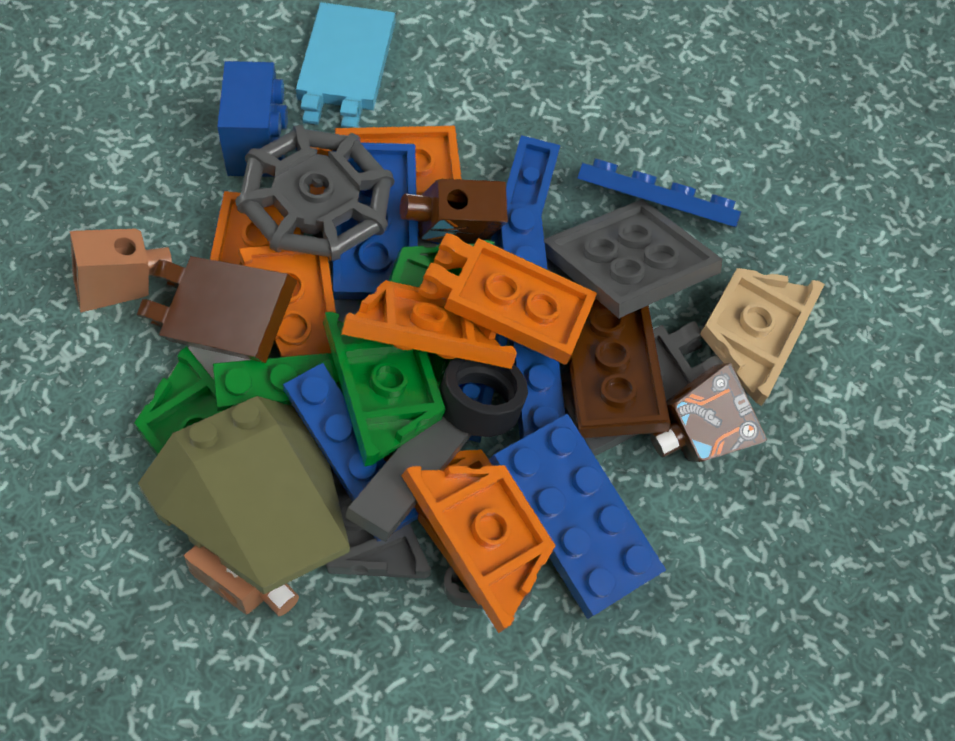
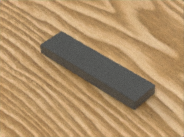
(387, 497)

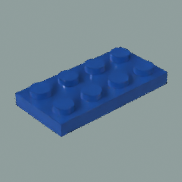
(373, 260)
(595, 535)

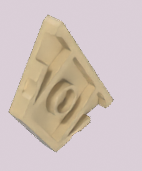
(758, 326)

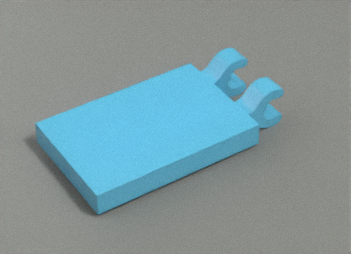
(344, 61)

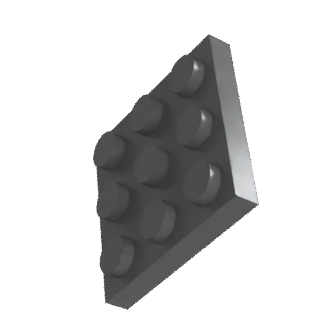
(632, 257)

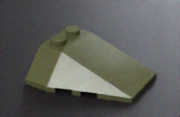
(251, 493)

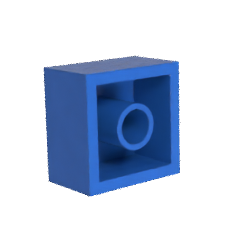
(249, 111)

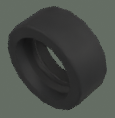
(476, 417)

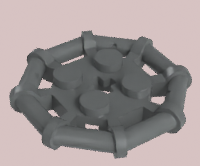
(311, 211)

